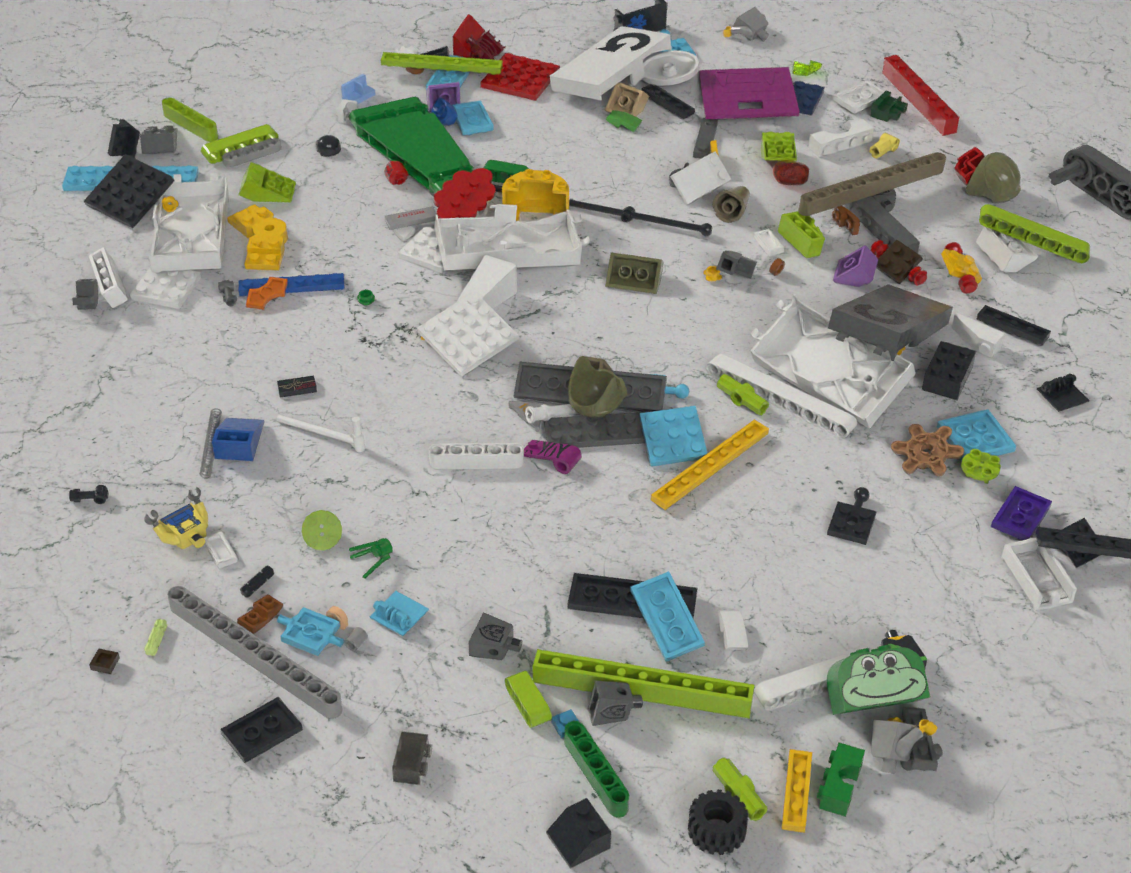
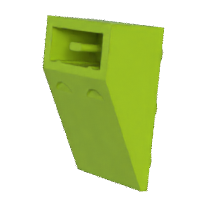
(778, 146)
(266, 185)

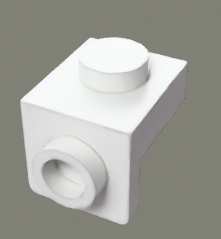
(344, 109)

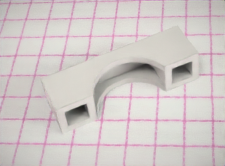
(826, 143)

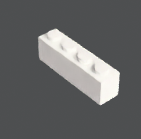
(108, 277)

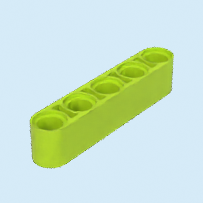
(190, 119)
(215, 150)

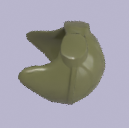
(995, 178)
(594, 391)

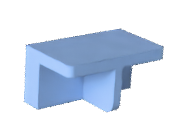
(357, 89)

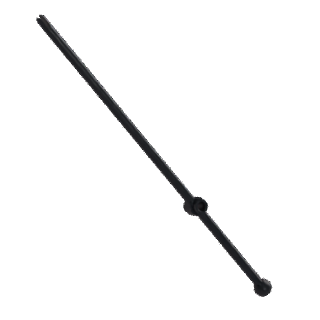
(629, 213)

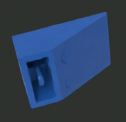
(237, 439)

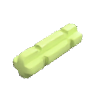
(155, 637)

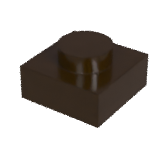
(104, 661)

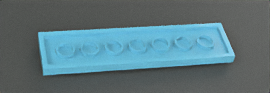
(89, 177)

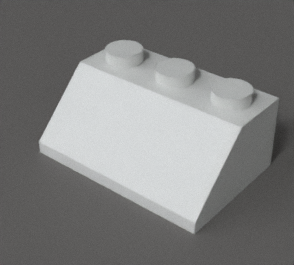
(1005, 251)

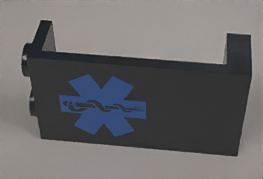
(648, 18)

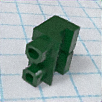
(888, 107)

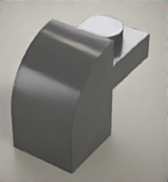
(734, 262)
(86, 294)

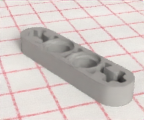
(251, 152)

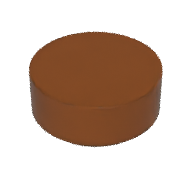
(777, 267)

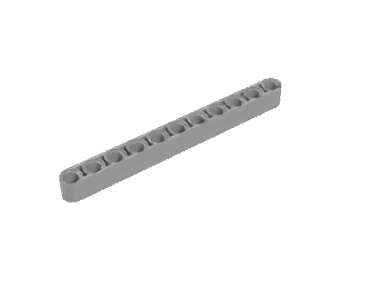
(255, 652)

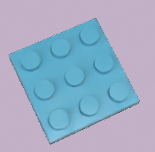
(980, 432)
(673, 435)

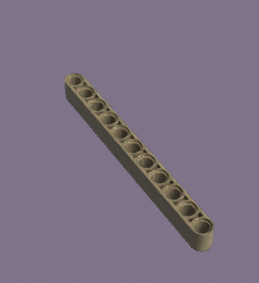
(871, 184)

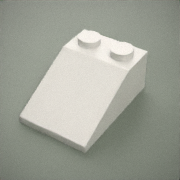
(700, 178)

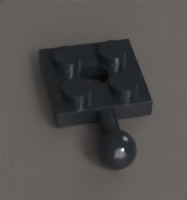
(861, 516)

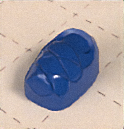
(444, 111)

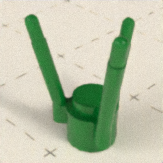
(379, 548)

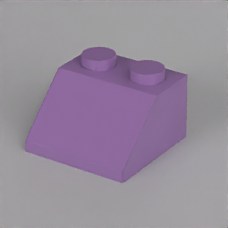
(447, 91)
(856, 268)

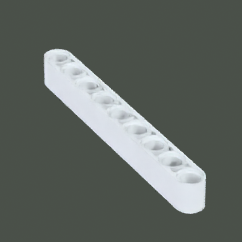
(785, 396)

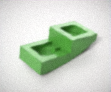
(620, 118)

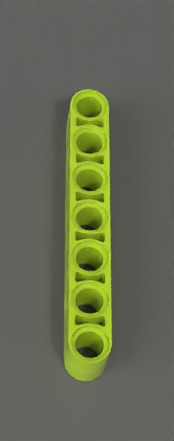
(1034, 233)

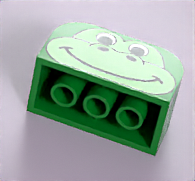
(876, 679)

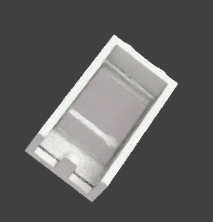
(1039, 574)

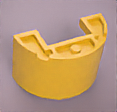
(536, 192)

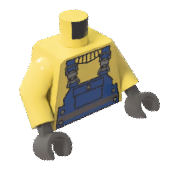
(184, 526)

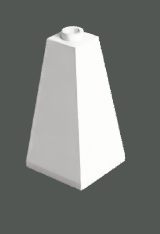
(493, 281)

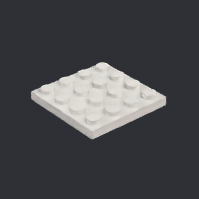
(467, 333)

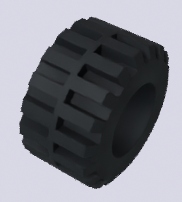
(717, 837)

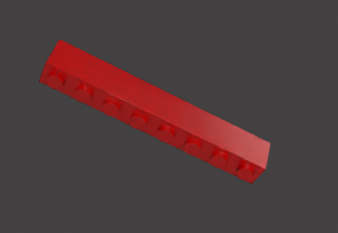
(920, 95)

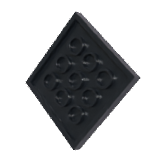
(129, 191)

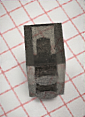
(411, 758)

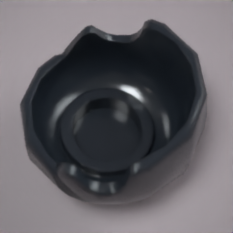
(328, 145)

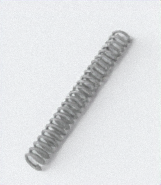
(208, 435)

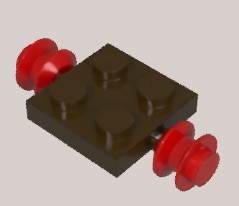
(899, 262)

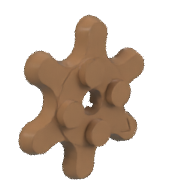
(933, 441)

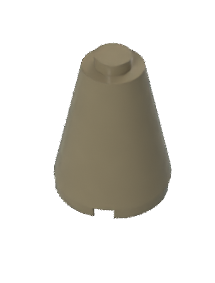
(731, 203)

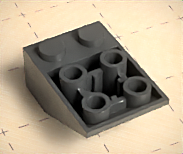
(159, 140)

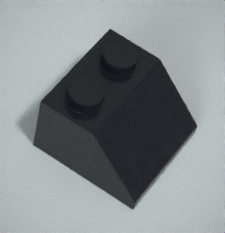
(579, 833)

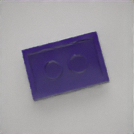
(1021, 514)

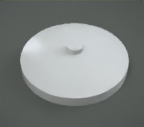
(670, 68)

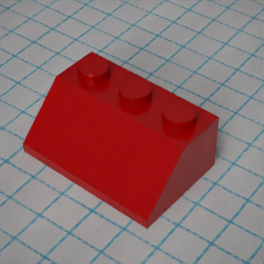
(466, 29)

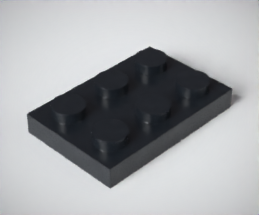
(261, 729)

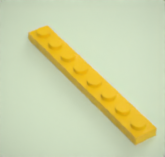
(709, 464)

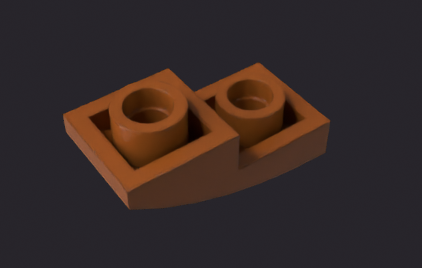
(846, 218)
(263, 612)

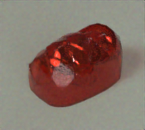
(791, 172)

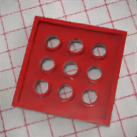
(520, 77)

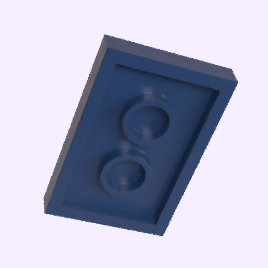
(807, 96)

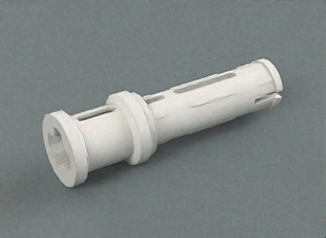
(545, 412)

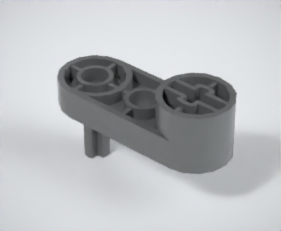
(1097, 177)

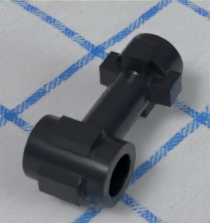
(99, 495)

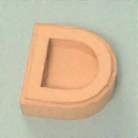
(338, 614)

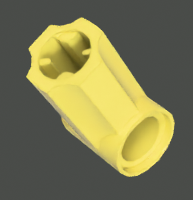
(886, 143)

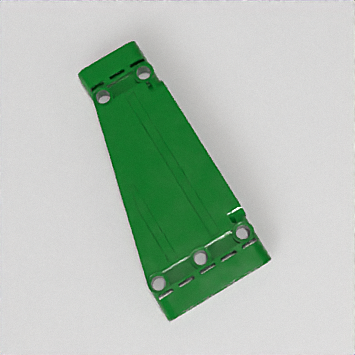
(415, 137)

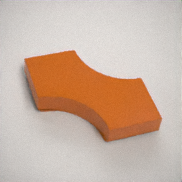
(260, 296)

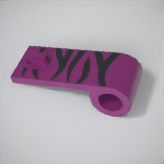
(562, 455)

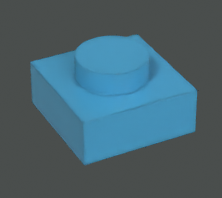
(559, 721)

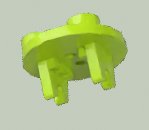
(981, 465)
(311, 530)

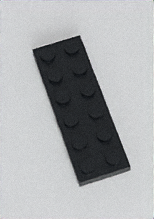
(614, 595)

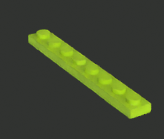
(441, 62)

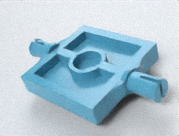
(310, 631)

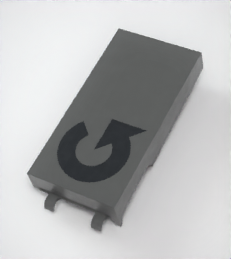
(889, 319)

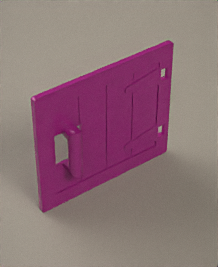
(727, 87)

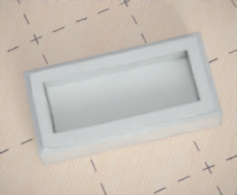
(769, 242)
(220, 550)

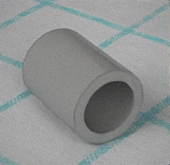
(355, 639)

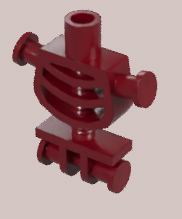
(485, 46)

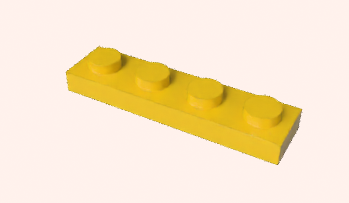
(797, 791)

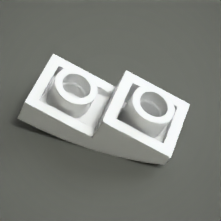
(734, 630)

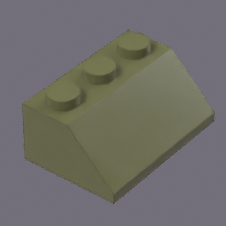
(634, 273)

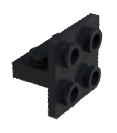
(123, 139)

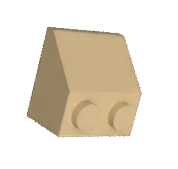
(627, 99)

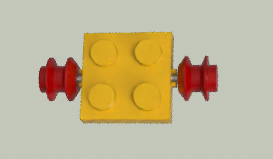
(961, 267)

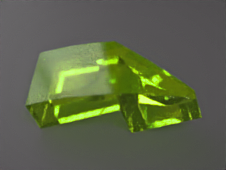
(804, 69)

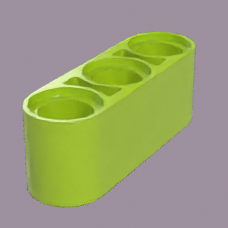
(528, 699)

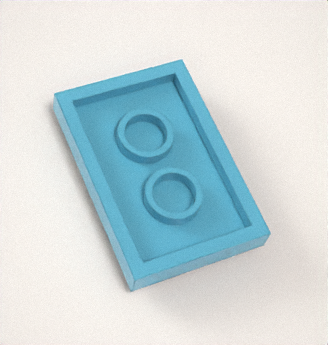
(473, 118)

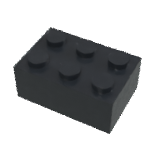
(948, 370)

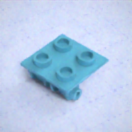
(398, 613)

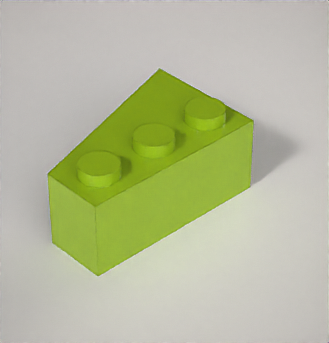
(802, 233)

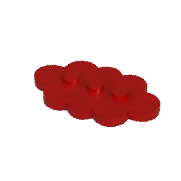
(465, 194)

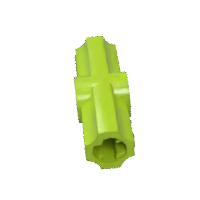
(742, 394)
(740, 786)

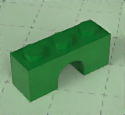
(845, 764)

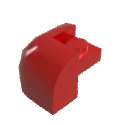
(967, 164)

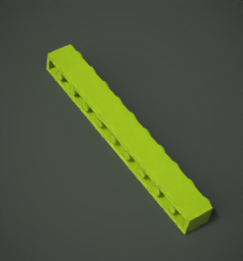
(651, 683)

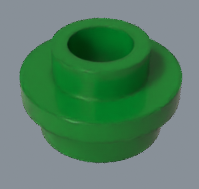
(366, 297)

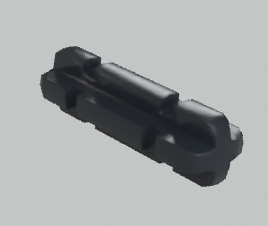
(257, 581)

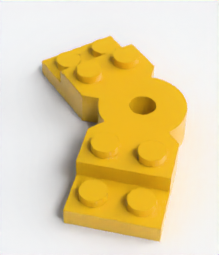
(265, 237)

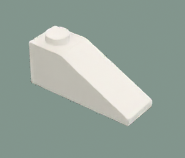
(978, 335)

